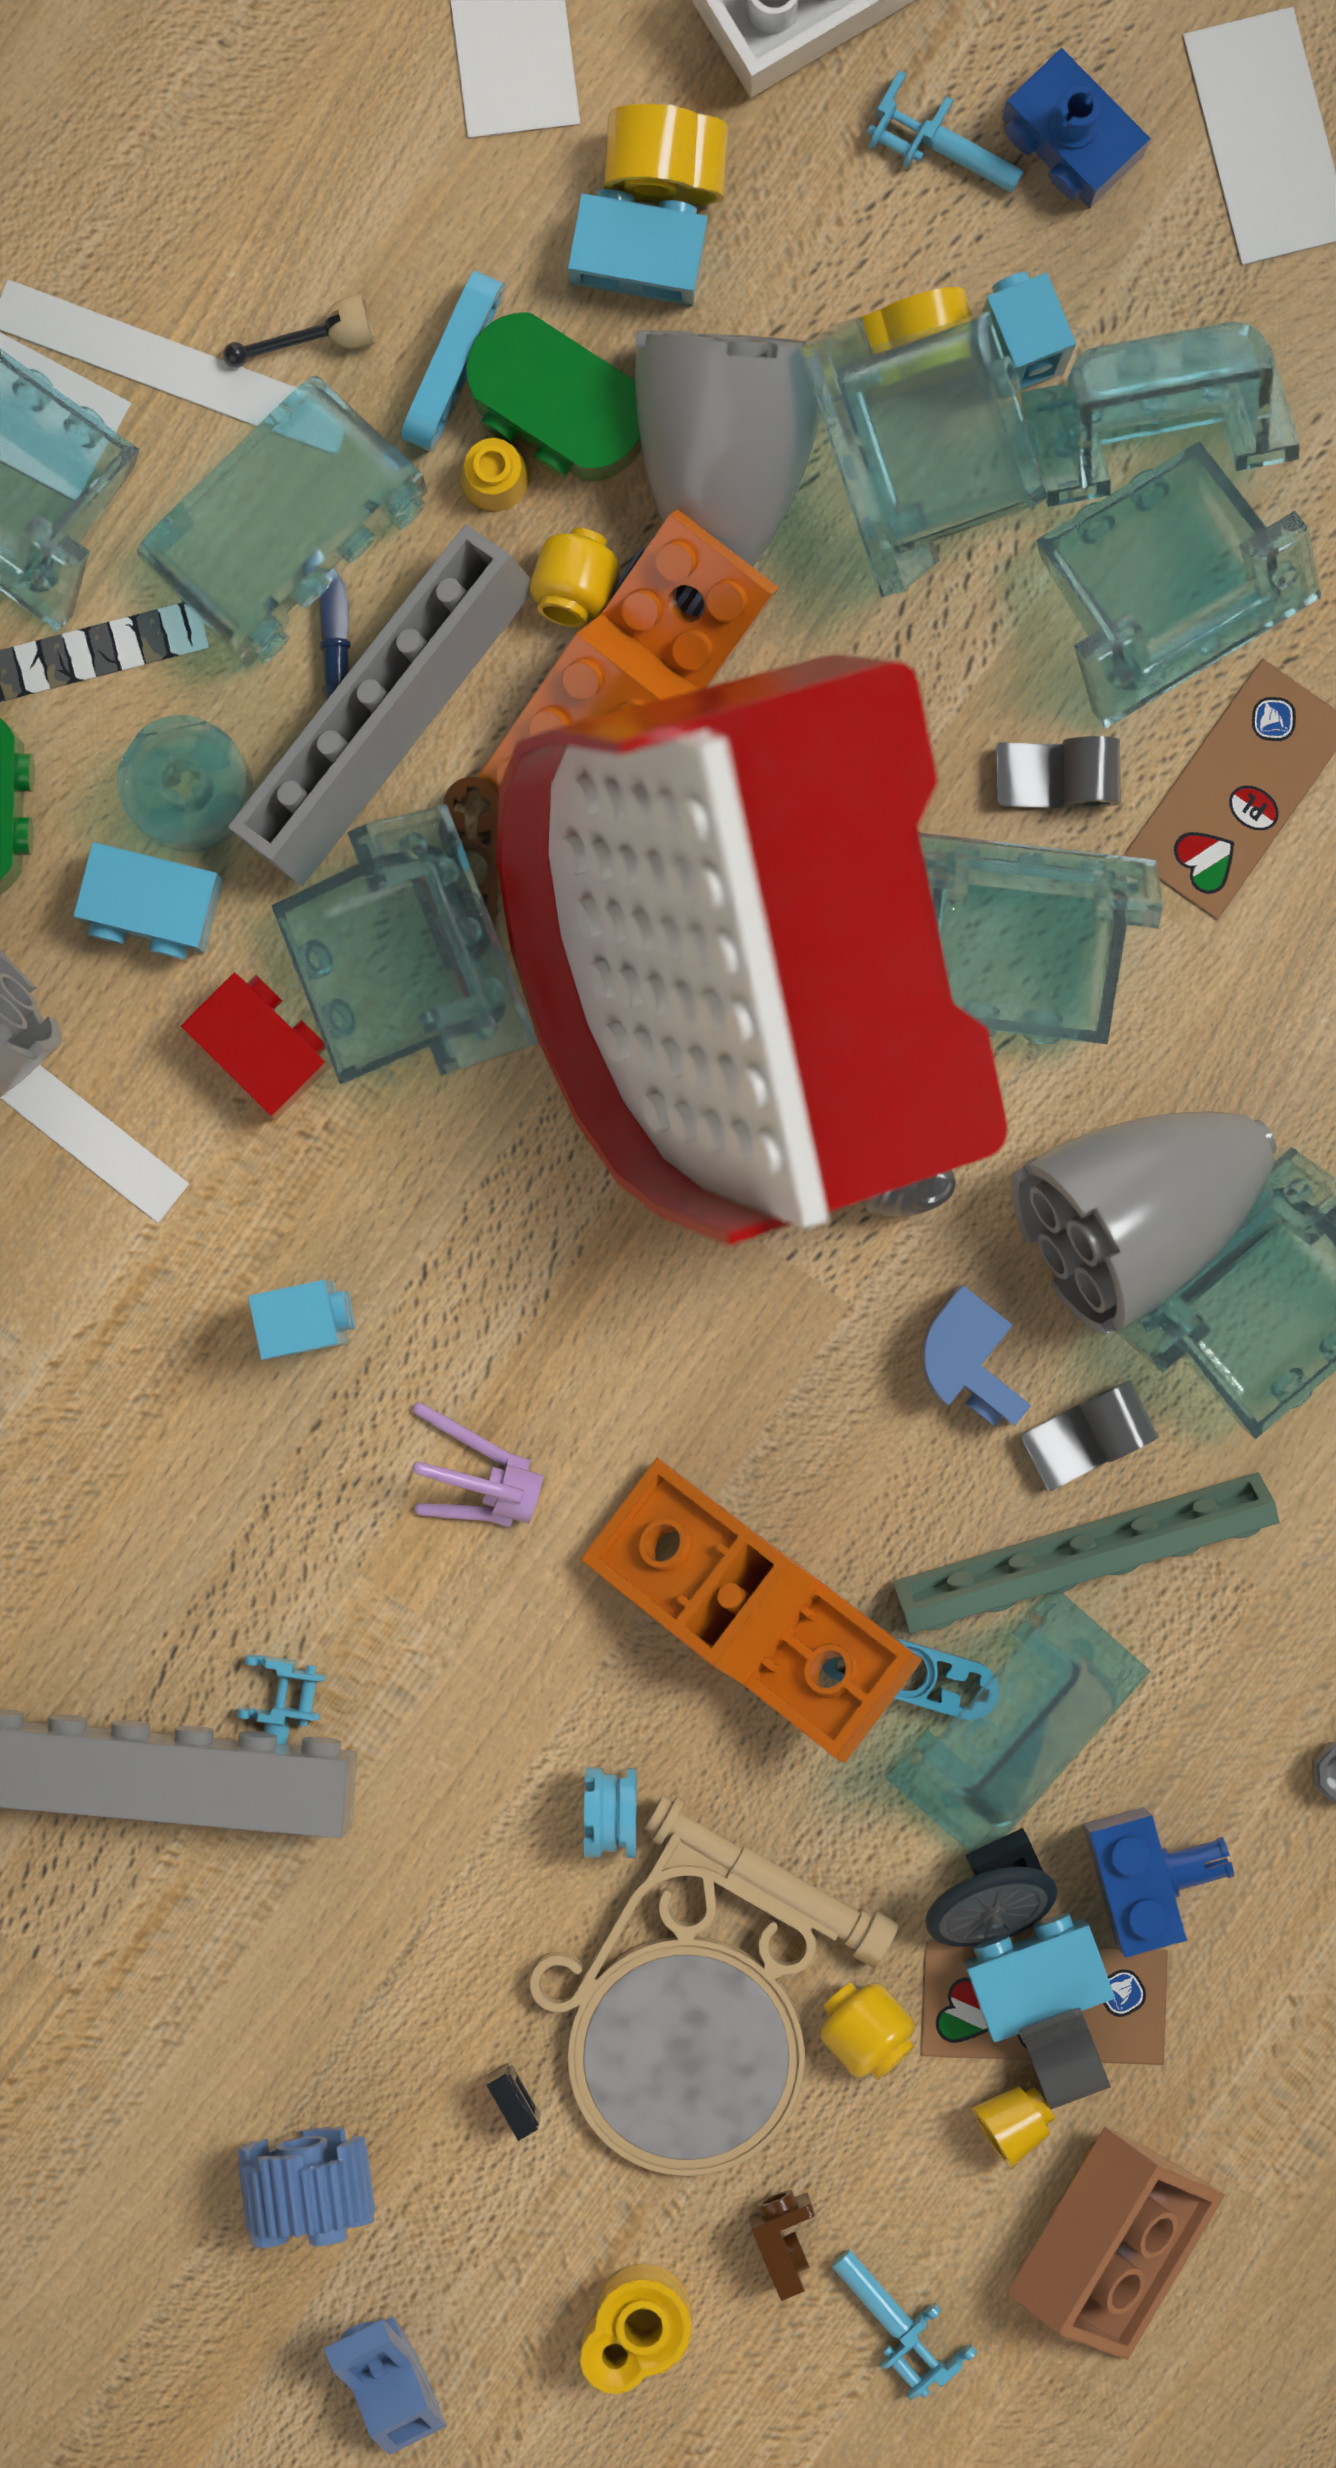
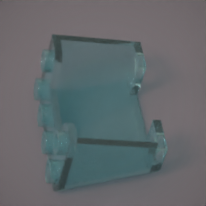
(281, 518)

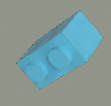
(637, 247)
(1031, 327)
(148, 900)
(301, 1318)
(1037, 1975)

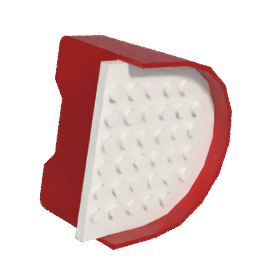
(746, 946)

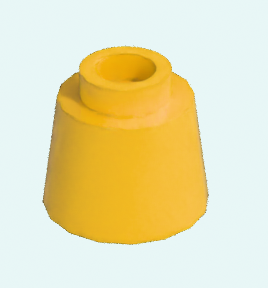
(494, 475)
(1014, 2122)

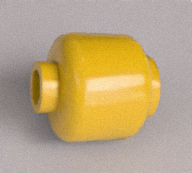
(574, 577)
(867, 2030)

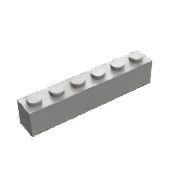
(383, 705)
(176, 1776)

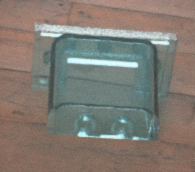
(1159, 388)
(923, 437)
(54, 484)
(1173, 579)
(1037, 932)
(404, 954)
(1264, 1308)
(1020, 1725)

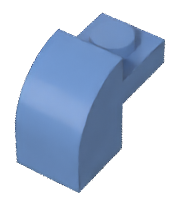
(953, 1353)
(387, 2383)

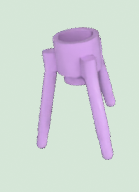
(509, 1491)

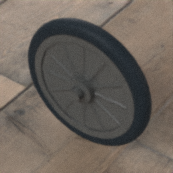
(991, 1906)

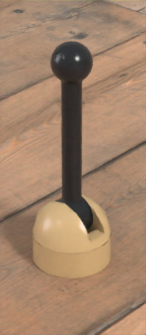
(346, 324)

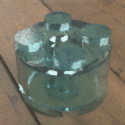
(154, 766)

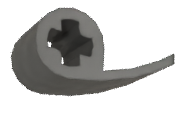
(1064, 775)
(1089, 1435)
(1065, 2058)

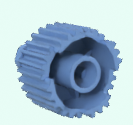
(306, 2187)

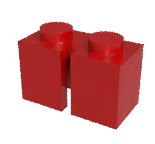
(257, 1044)

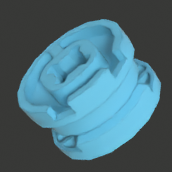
(609, 1812)

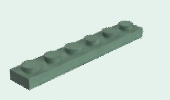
(1085, 1553)

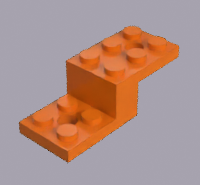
(643, 640)
(751, 1610)

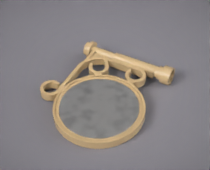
(689, 2043)

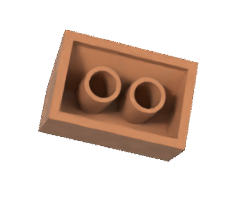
(1114, 2244)

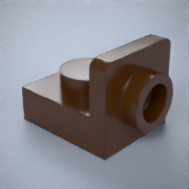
(782, 2253)

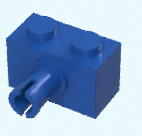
(1073, 129)
(1144, 1879)

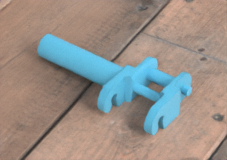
(941, 141)
(276, 1720)
(900, 2326)

